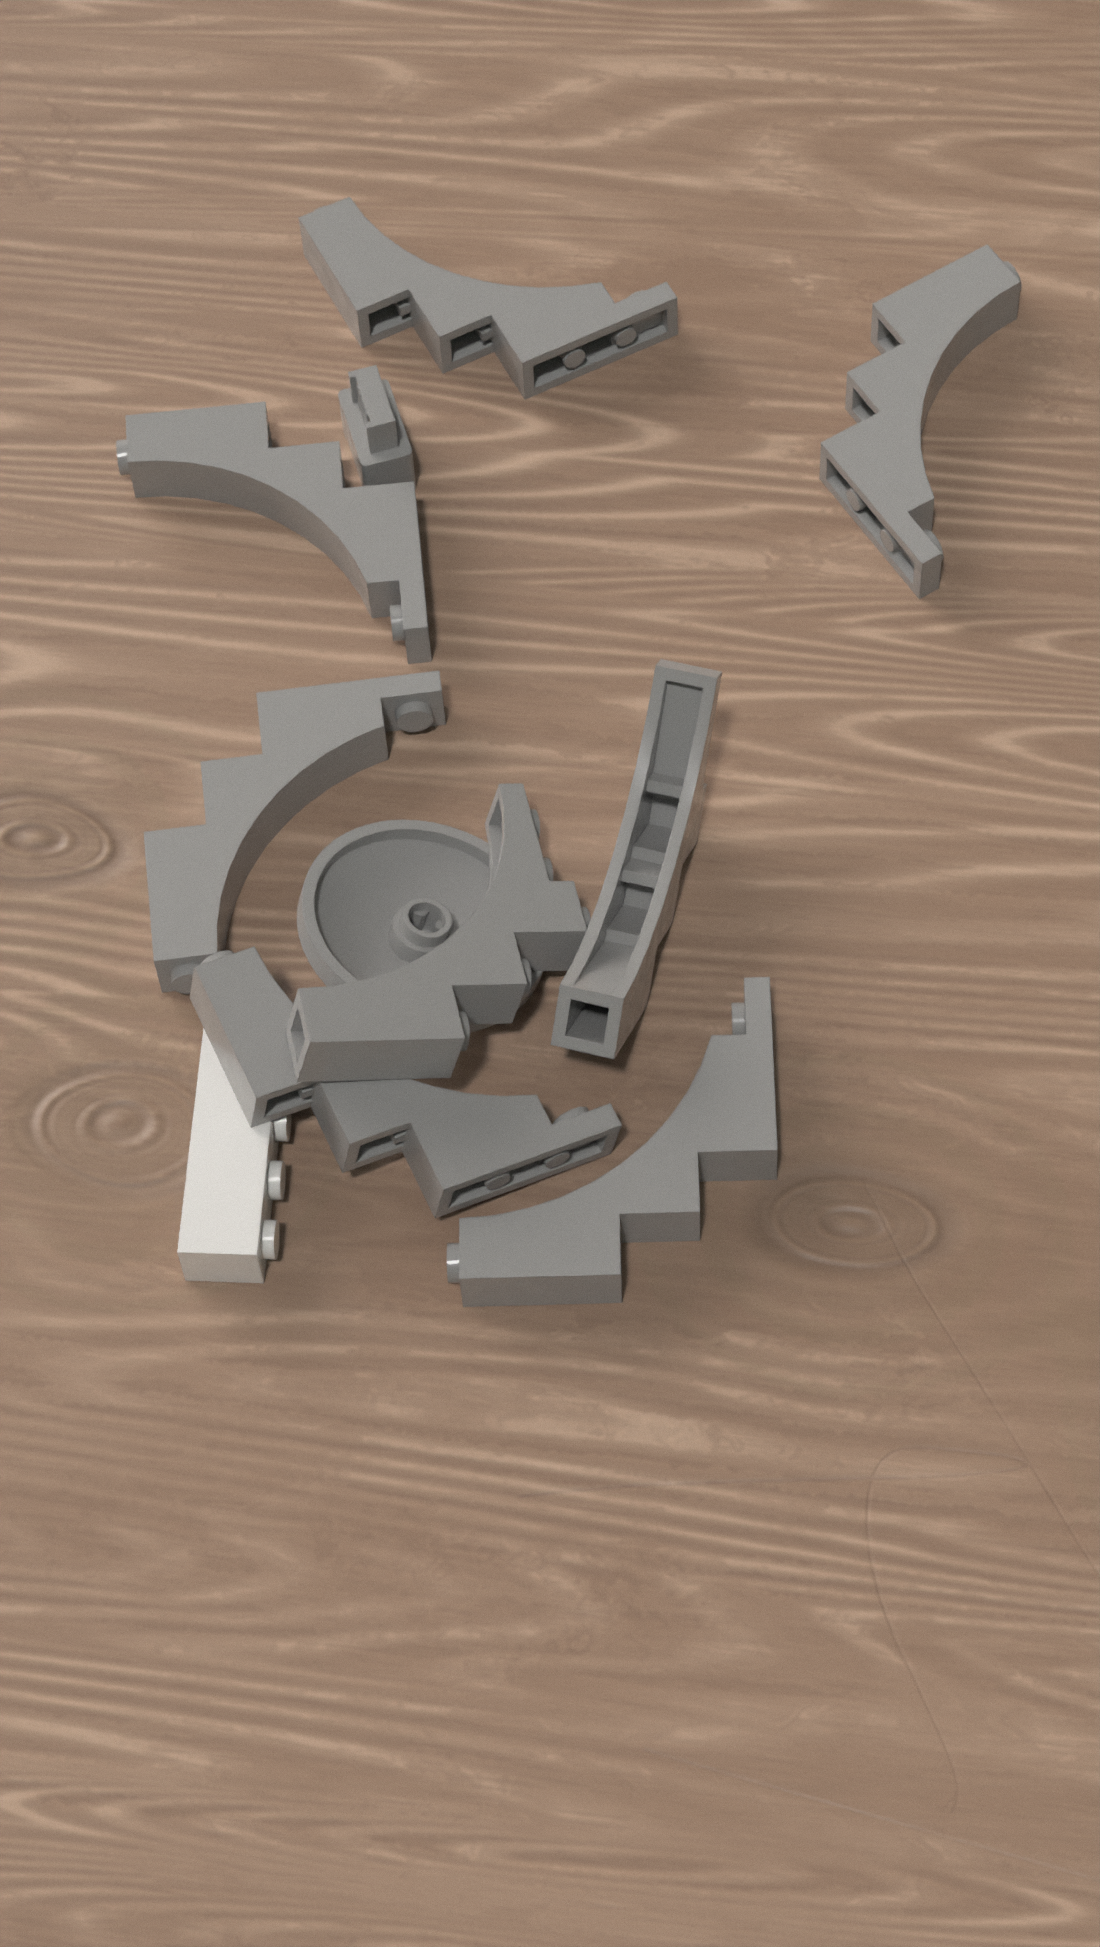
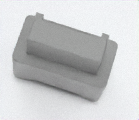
(375, 430)

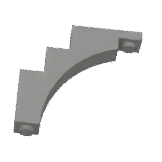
(535, 331)
(230, 459)
(879, 461)
(308, 745)
(453, 1140)
(573, 1243)

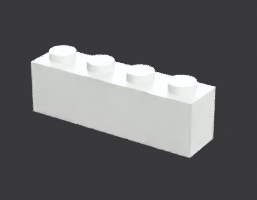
(229, 1184)

